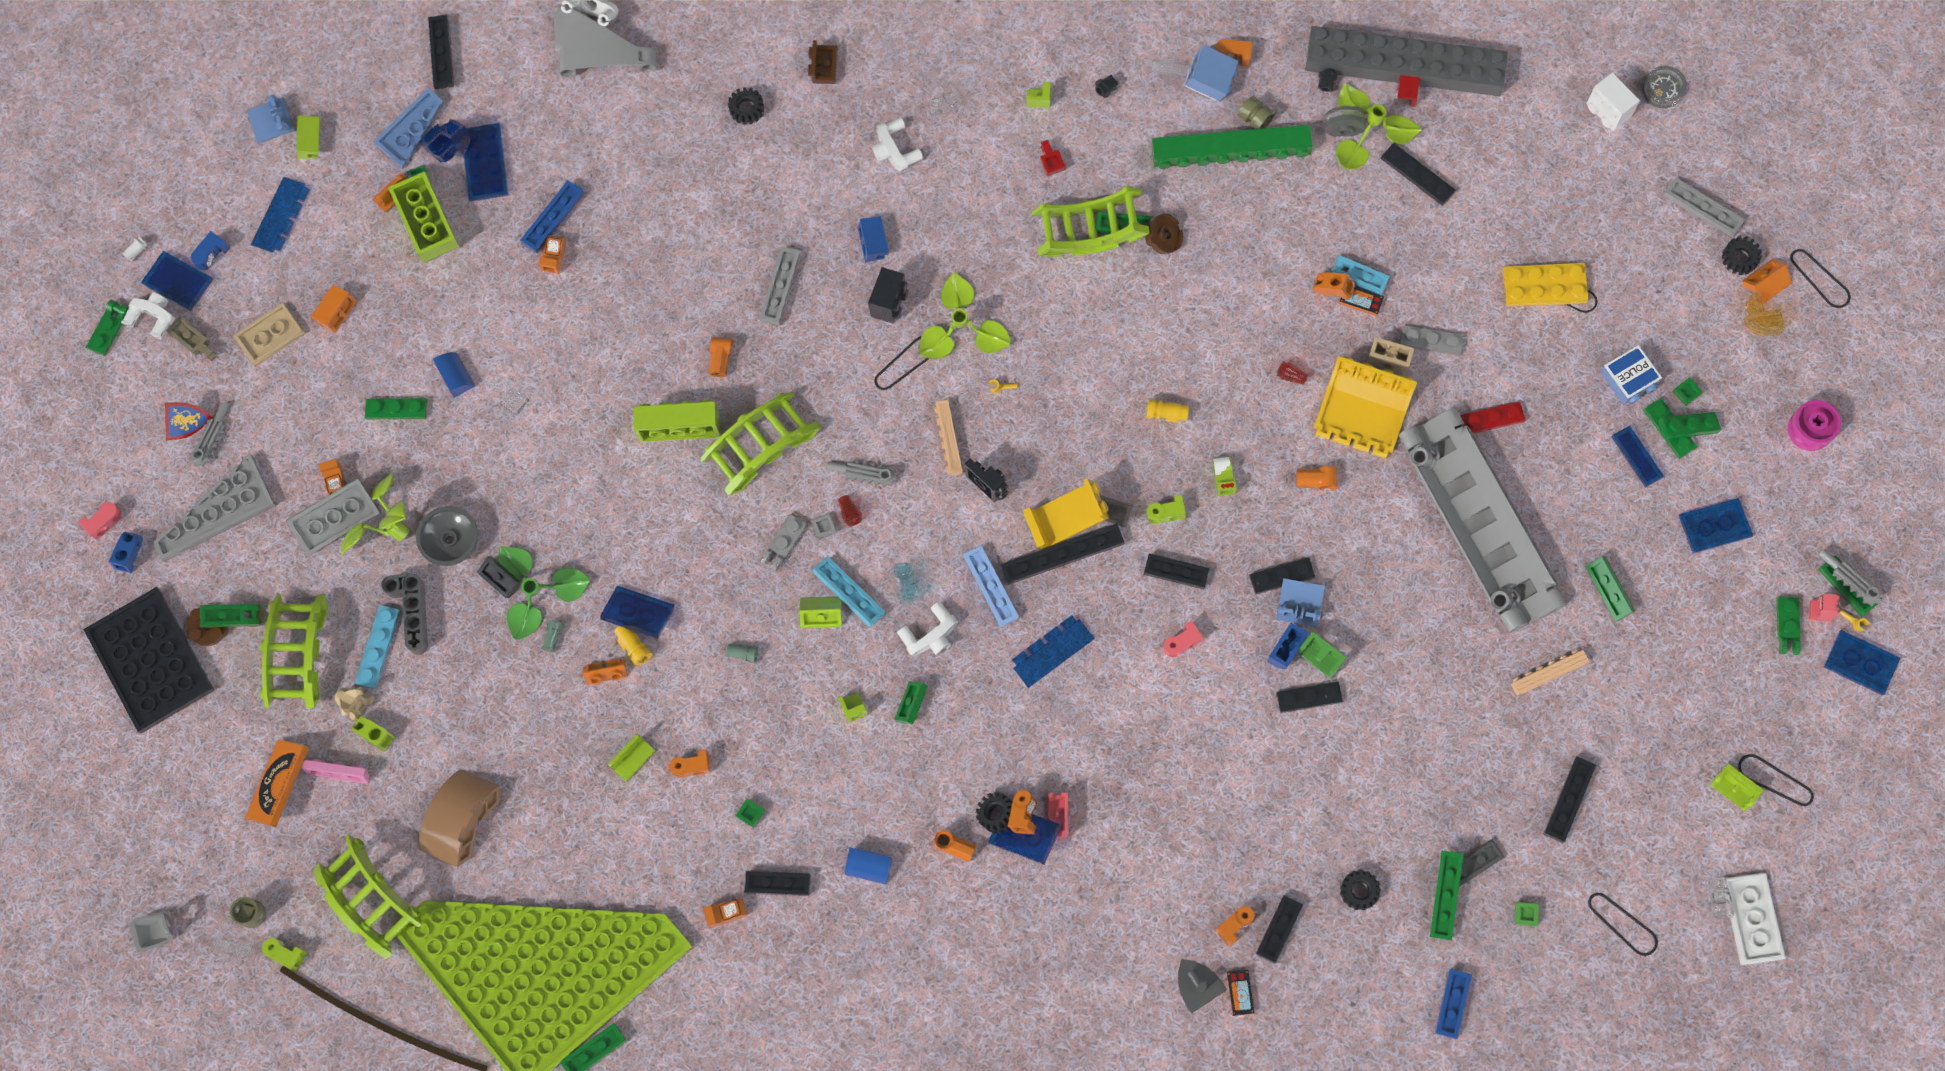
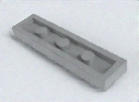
(1704, 207)
(780, 285)

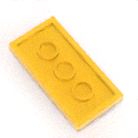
(1545, 284)

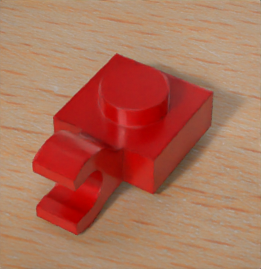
(1051, 160)

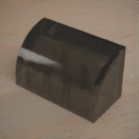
(1118, 512)

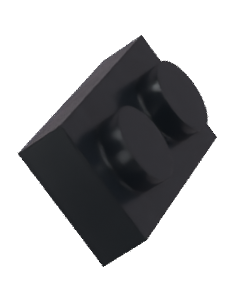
(498, 577)

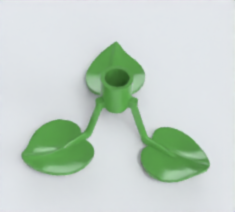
(523, 618)

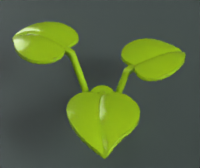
(1399, 128)
(936, 342)
(390, 522)

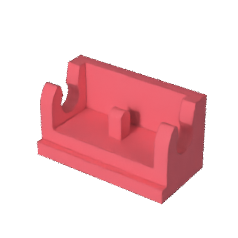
(1058, 812)

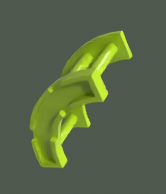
(1094, 244)
(770, 451)
(309, 647)
(347, 909)

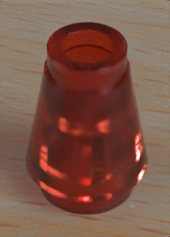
(1291, 373)
(850, 512)

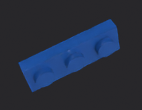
(1453, 1004)

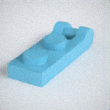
(1362, 275)

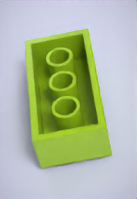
(423, 217)
(676, 421)

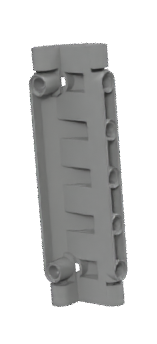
(1483, 520)

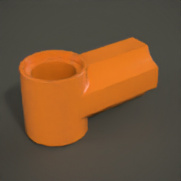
(720, 355)
(1320, 478)
(957, 847)

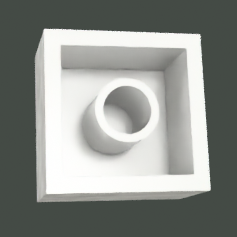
(1612, 102)

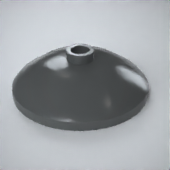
(438, 527)

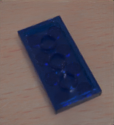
(485, 163)

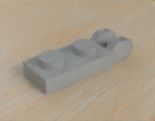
(784, 540)

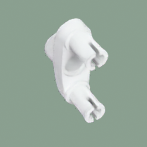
(604, 10)
(887, 148)
(153, 306)
(936, 638)

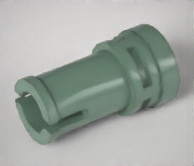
(553, 631)
(747, 653)

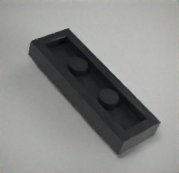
(1176, 571)
(1273, 578)
(1309, 697)
(777, 883)
(1279, 929)

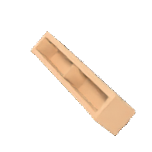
(949, 440)
(1550, 672)

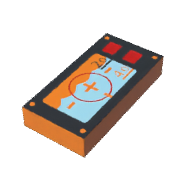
(1363, 301)
(1240, 993)

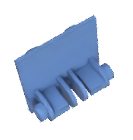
(270, 119)
(1300, 602)

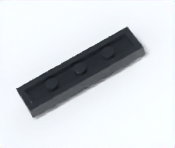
(441, 51)
(1418, 174)
(1569, 799)

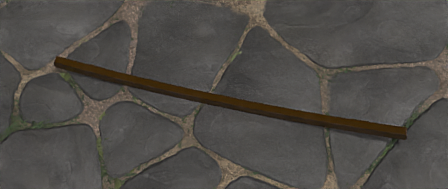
(430, 1048)

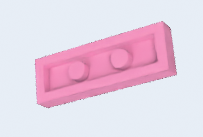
(336, 771)

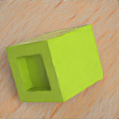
(1039, 97)
(853, 707)

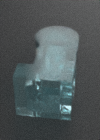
(904, 575)

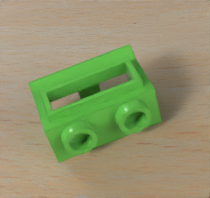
(1321, 655)

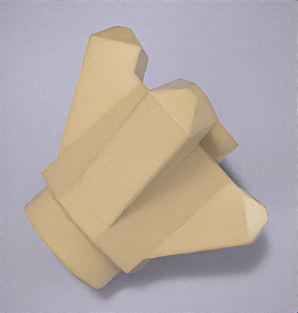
(352, 701)

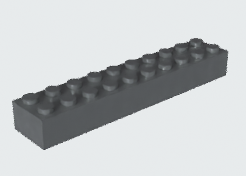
(1388, 57)

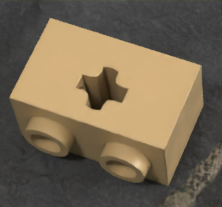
(1390, 355)

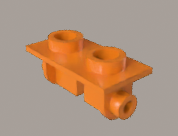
(384, 198)
(613, 671)

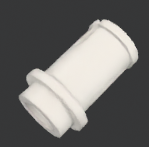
(134, 249)

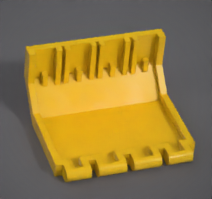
(1364, 406)

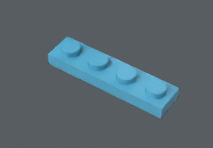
(849, 591)
(377, 647)

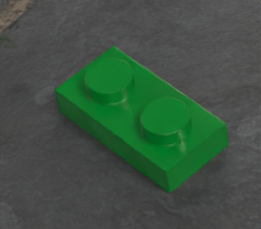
(911, 702)

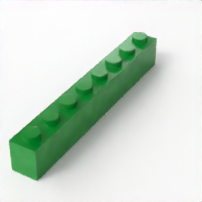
(1231, 146)

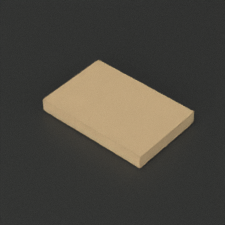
(269, 334)

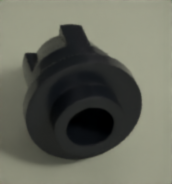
(1327, 80)
(1106, 86)

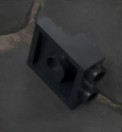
(990, 482)

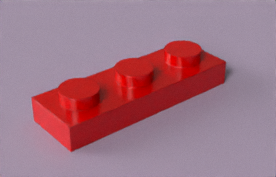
(1494, 417)

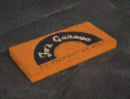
(276, 783)

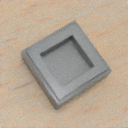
(824, 526)

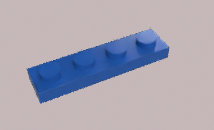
(552, 216)

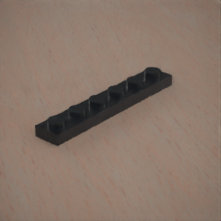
(1062, 554)

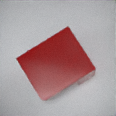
(1408, 88)

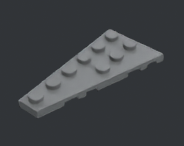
(224, 506)

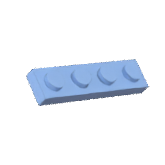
(991, 586)

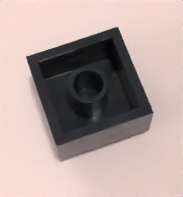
(888, 295)

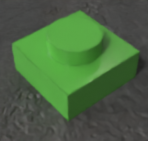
(1526, 914)

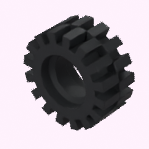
(745, 95)
(1747, 246)
(986, 809)
(1369, 881)

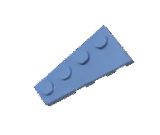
(404, 133)

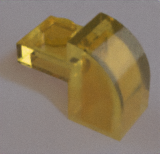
(1760, 321)

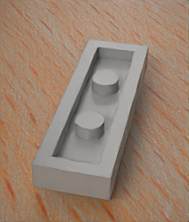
(1431, 340)

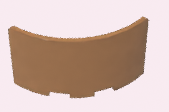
(453, 816)

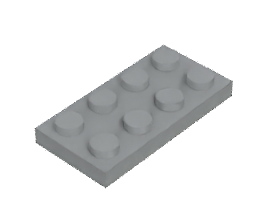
(332, 516)

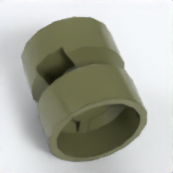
(1254, 113)
(248, 912)

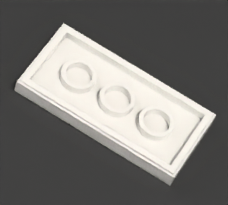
(1754, 920)

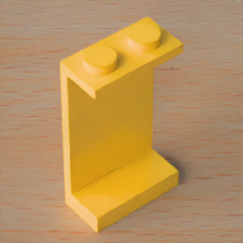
(1067, 515)

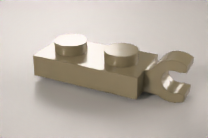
(190, 338)

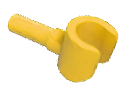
(1001, 386)
(1856, 622)

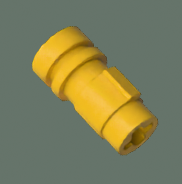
(1171, 411)
(631, 642)

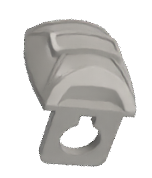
(151, 931)

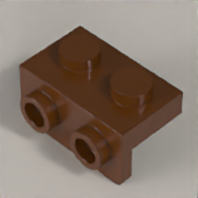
(823, 64)

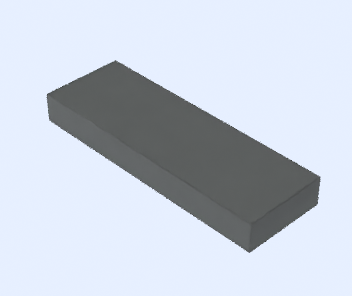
(1479, 861)

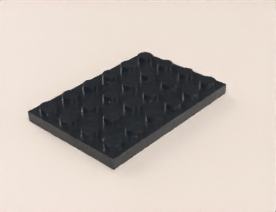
(148, 660)

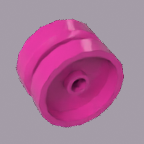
(1814, 425)

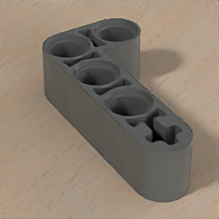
(410, 614)

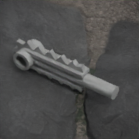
(206, 443)
(864, 472)
(1851, 578)

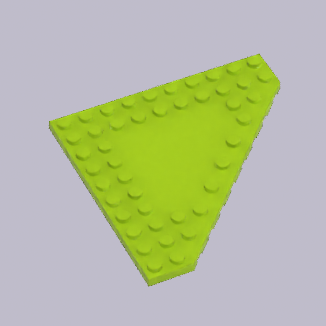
(539, 976)

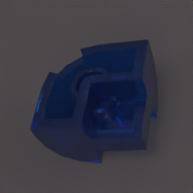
(446, 140)

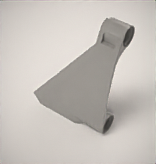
(588, 44)

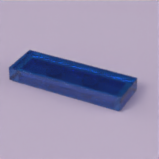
(1637, 456)

